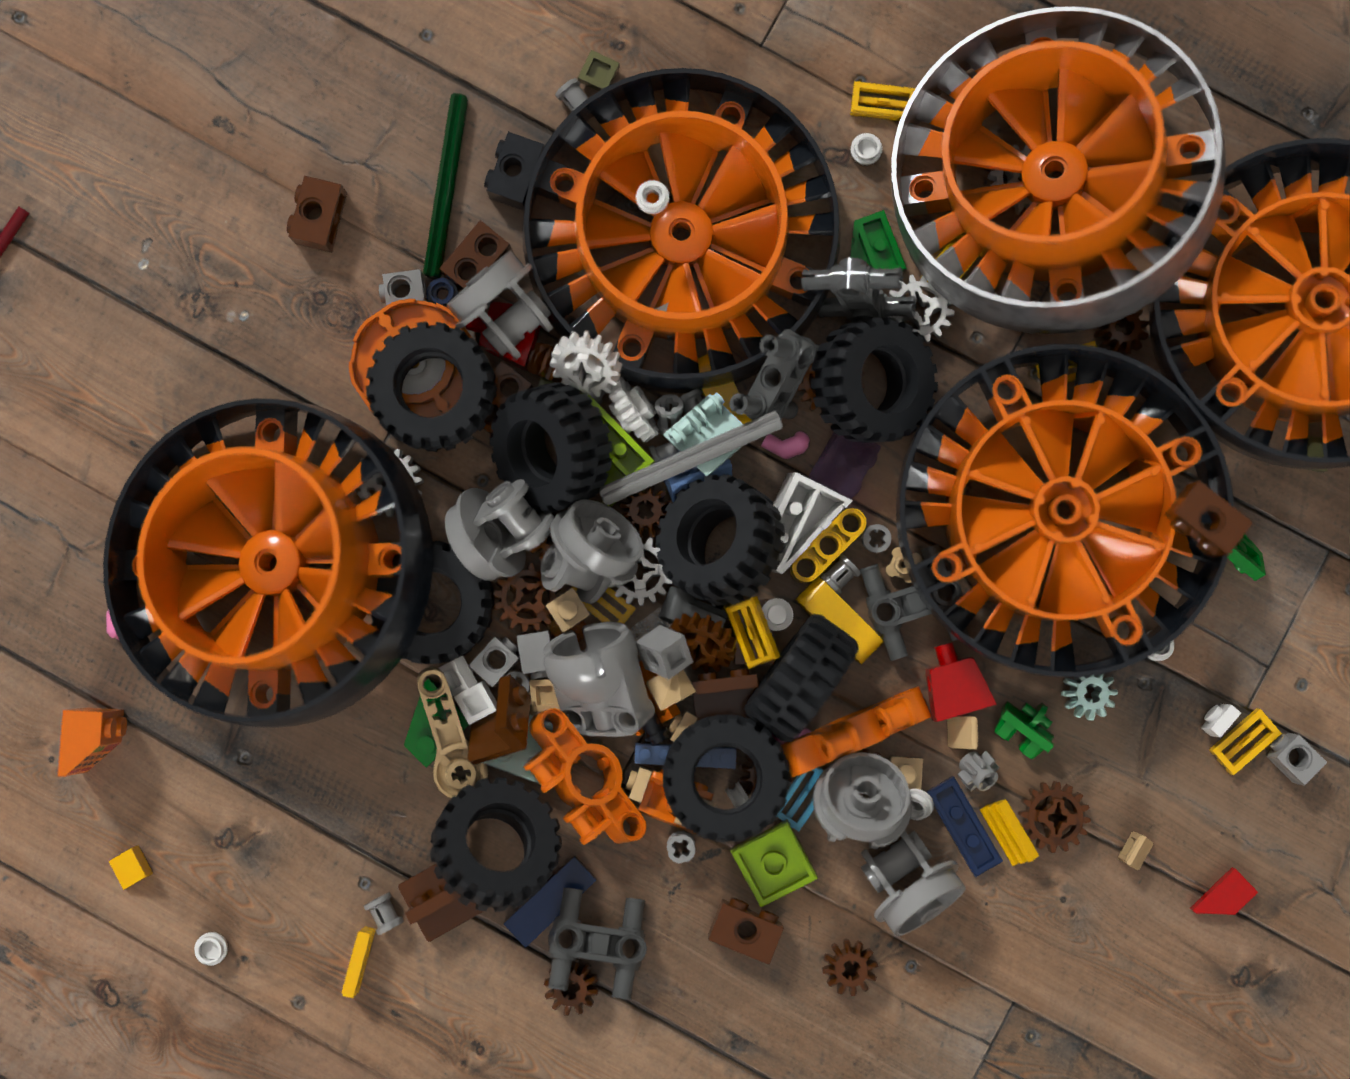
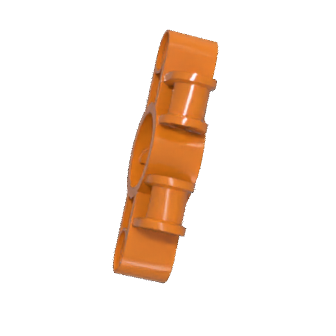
(855, 731)
(553, 769)

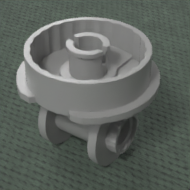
(513, 323)
(495, 529)
(590, 550)
(848, 814)
(923, 899)

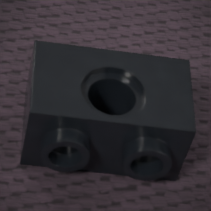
(513, 151)

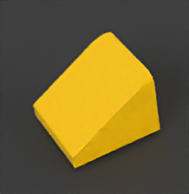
(130, 867)

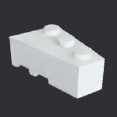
(805, 512)

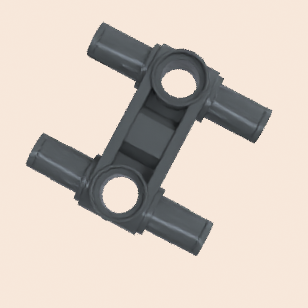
(859, 291)
(786, 355)
(905, 604)
(597, 943)

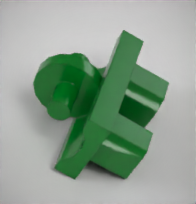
(1036, 737)

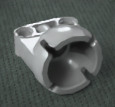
(600, 685)

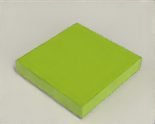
(774, 863)

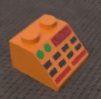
(88, 738)

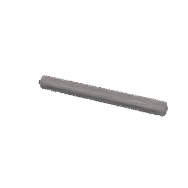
(691, 457)

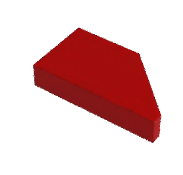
(1226, 895)

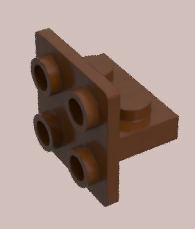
(433, 906)

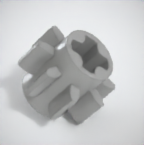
(978, 771)

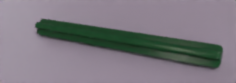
(445, 185)

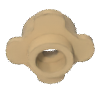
(895, 568)

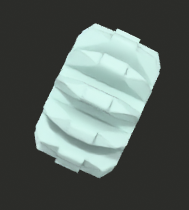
(1085, 705)

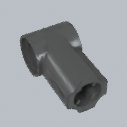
(679, 602)

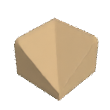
(670, 691)

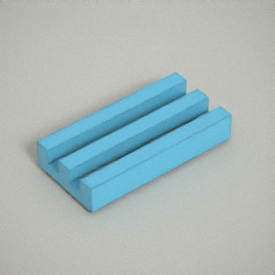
(809, 809)

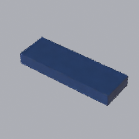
(964, 826)
(545, 905)

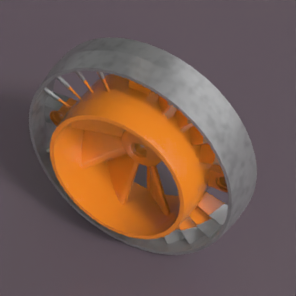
(1105, 147)

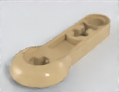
(449, 739)

